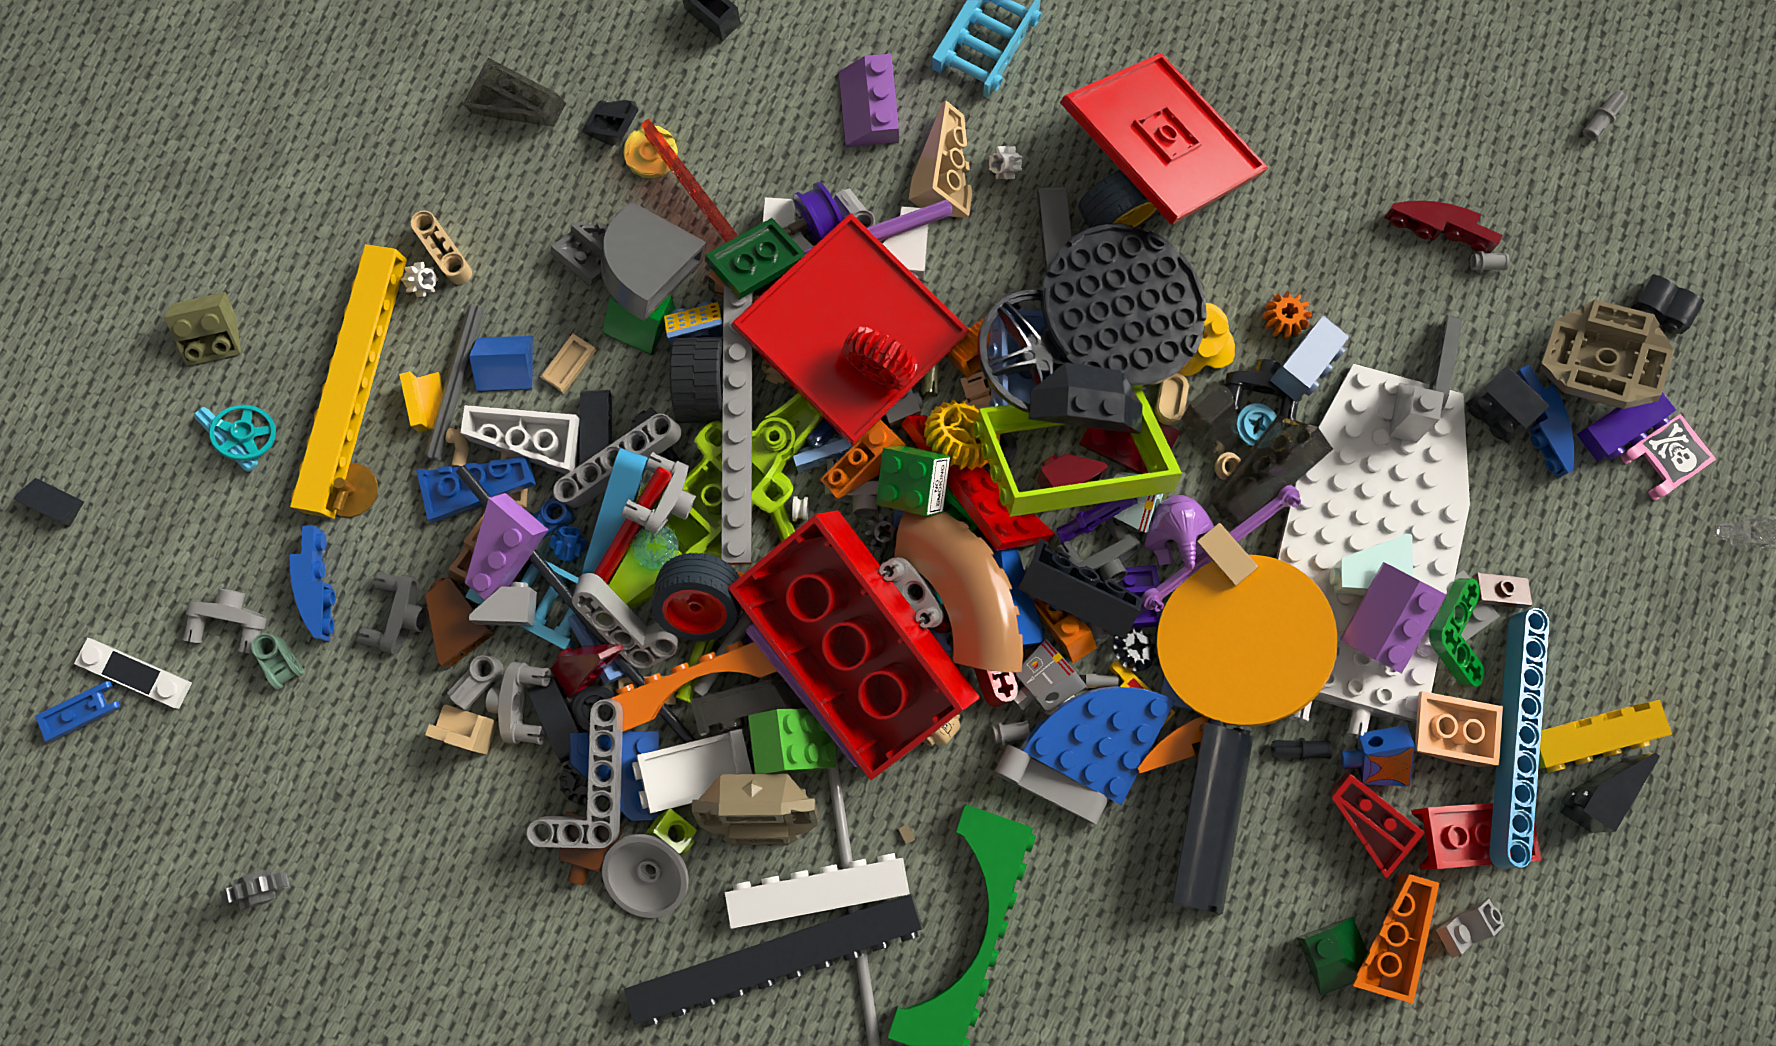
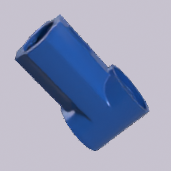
(545, 515)

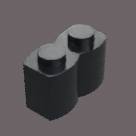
(1671, 305)

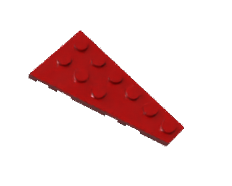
(982, 500)

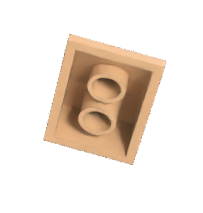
(1458, 730)

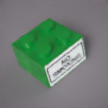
(912, 480)

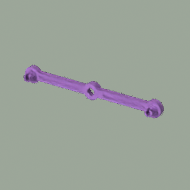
(1286, 497)

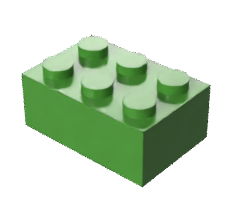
(790, 742)

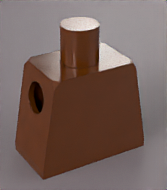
(584, 858)

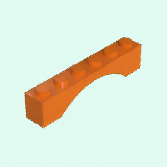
(645, 702)

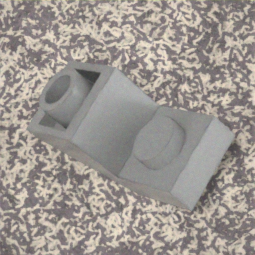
(1470, 927)

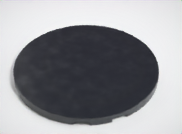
(1124, 303)

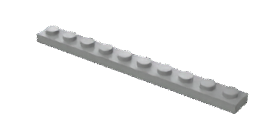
(736, 436)

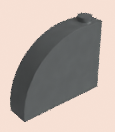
(646, 259)

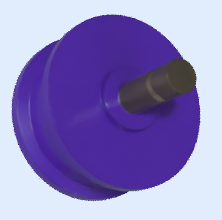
(816, 213)

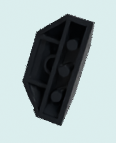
(1087, 399)

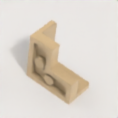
(463, 729)

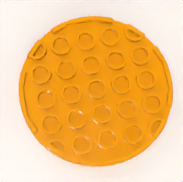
(1248, 647)

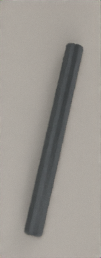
(454, 382)

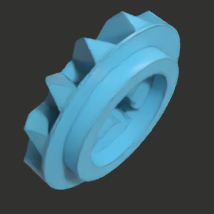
(1251, 414)

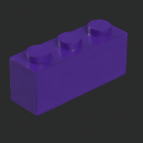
(1623, 426)

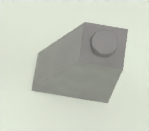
(1415, 412)

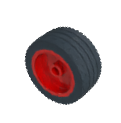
(694, 597)

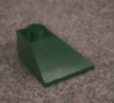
(1334, 954)

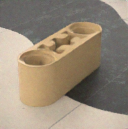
(432, 235)

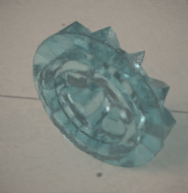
(645, 555)

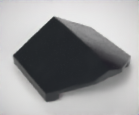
(610, 120)

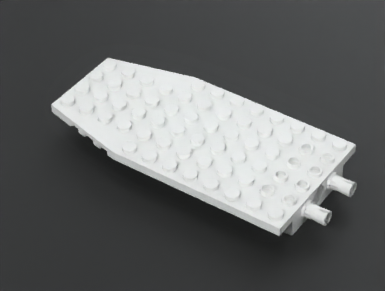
(1368, 495)

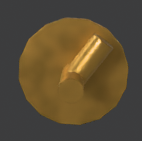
(355, 492)

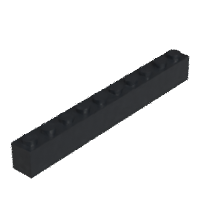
(773, 959)

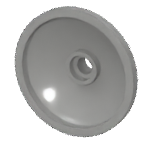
(637, 885)

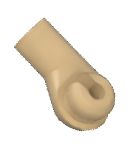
(461, 446)

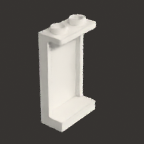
(687, 770)

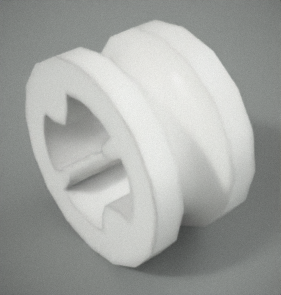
(800, 509)

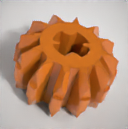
(1280, 322)

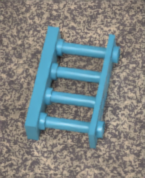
(959, 35)
(560, 634)

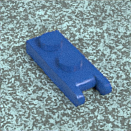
(75, 712)

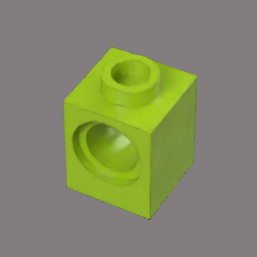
(685, 832)

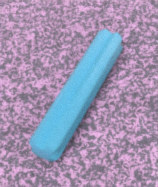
(205, 418)

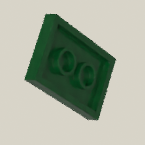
(754, 258)

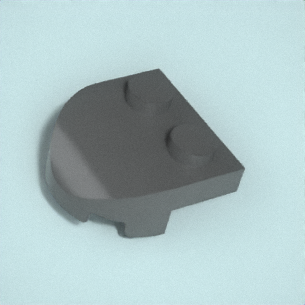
(582, 250)

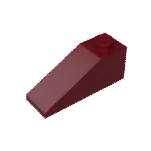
(583, 666)

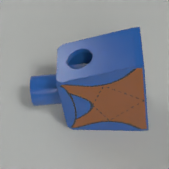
(1382, 757)

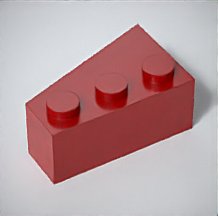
(1377, 824)

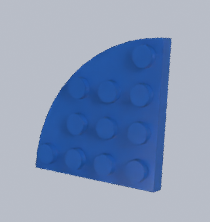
(1101, 737)

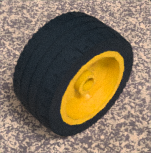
(1116, 202)

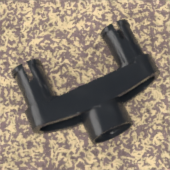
(1260, 382)

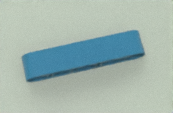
(622, 486)

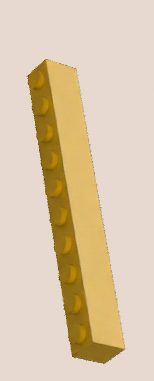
(349, 380)

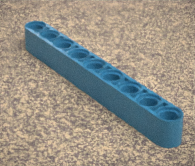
(1520, 716)

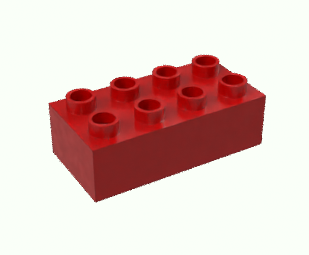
(852, 642)

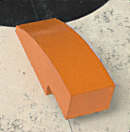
(1174, 746)

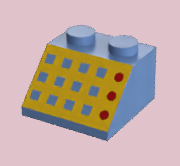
(699, 322)

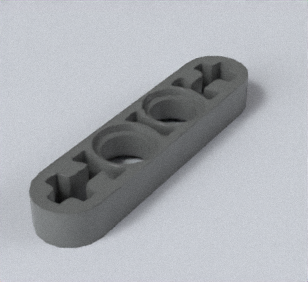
(1445, 356)

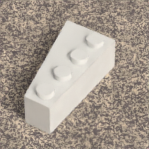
(540, 436)

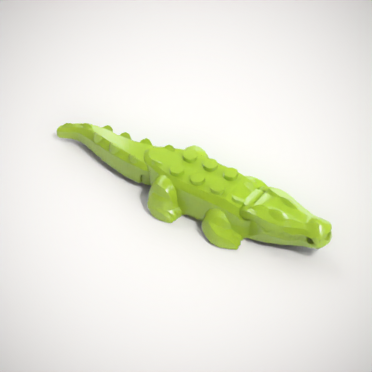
(773, 445)

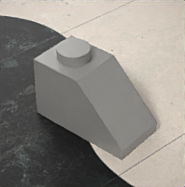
(507, 607)

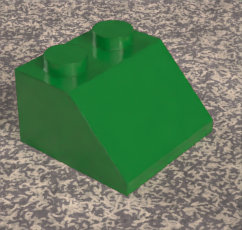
(632, 330)

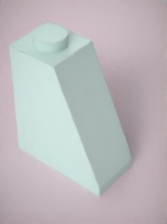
(1356, 572)

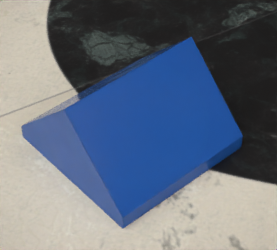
(502, 363)

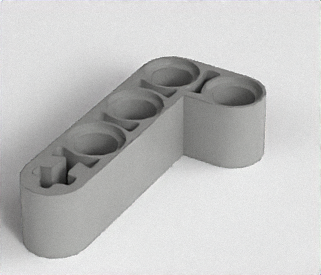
(620, 625)
(1050, 785)

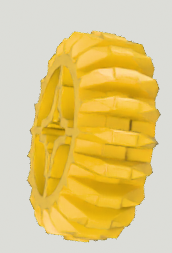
(952, 434)

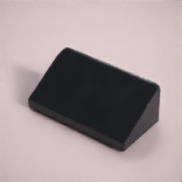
(50, 501)

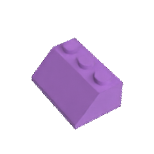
(869, 101)
(1392, 617)

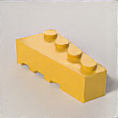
(1602, 734)

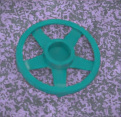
(242, 432)

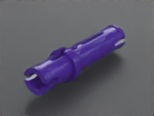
(1088, 520)

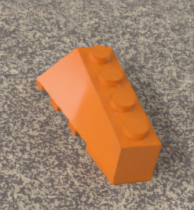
(1399, 947)

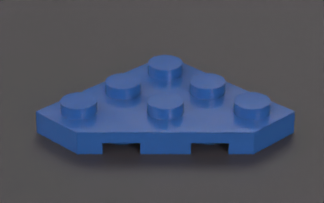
(632, 745)

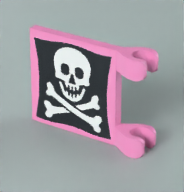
(1674, 454)

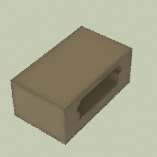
(906, 834)

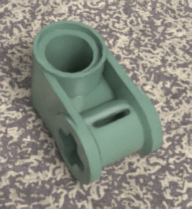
(280, 663)

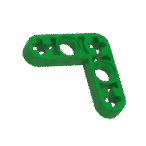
(1446, 633)

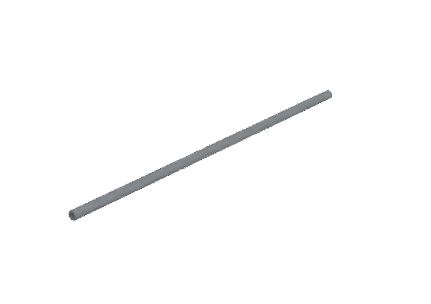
(846, 856)

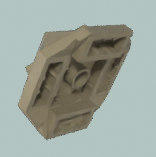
(1608, 355)
(756, 809)

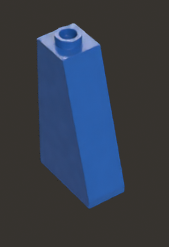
(1028, 620)

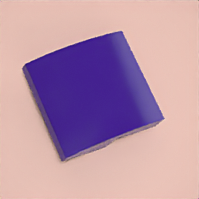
(1138, 581)

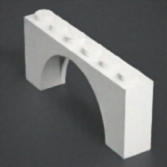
(907, 246)

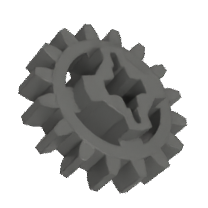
(254, 889)

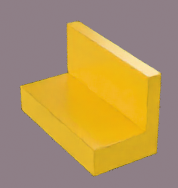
(421, 399)

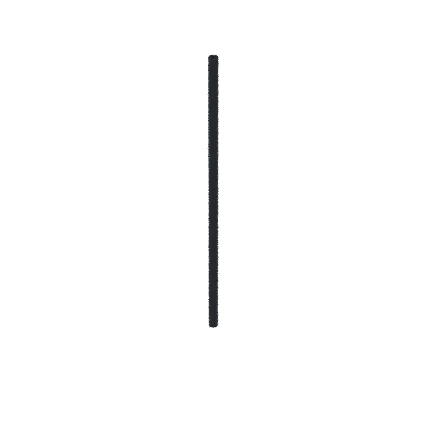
(565, 593)

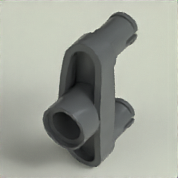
(1110, 561)
(403, 617)

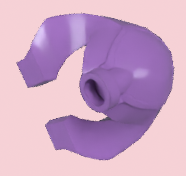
(1182, 521)

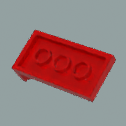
(1460, 836)

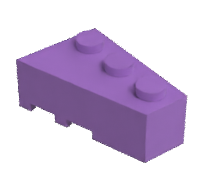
(503, 545)

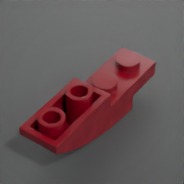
(1432, 218)

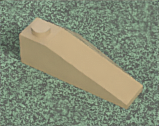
(943, 166)

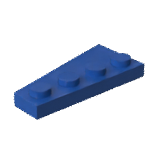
(448, 495)

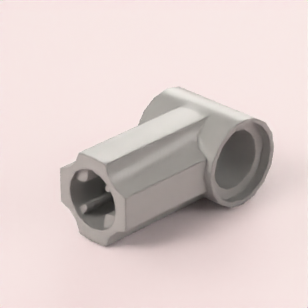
(849, 203)
(474, 683)

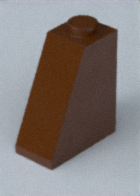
(450, 623)

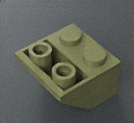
(204, 328)

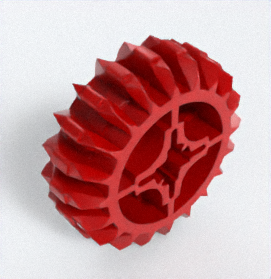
(879, 358)

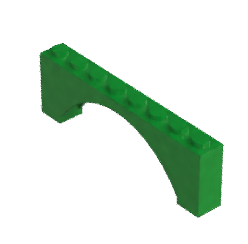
(999, 849)

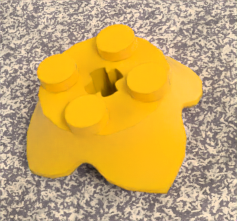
(1216, 347)

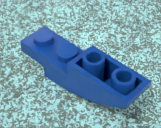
(1553, 427)
(310, 593)

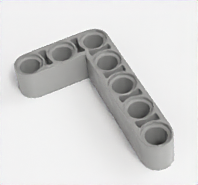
(596, 786)

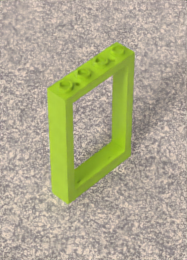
(1151, 444)

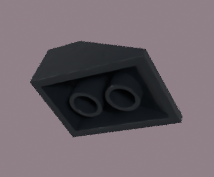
(1606, 798)

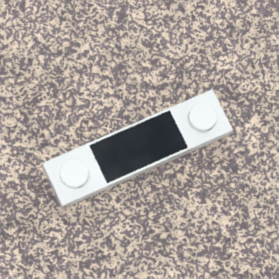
(133, 673)

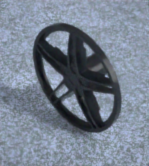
(1036, 353)

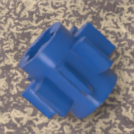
(568, 543)

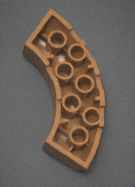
(970, 587)

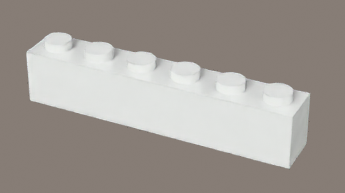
(816, 892)

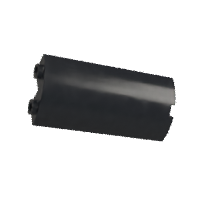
(1213, 817)

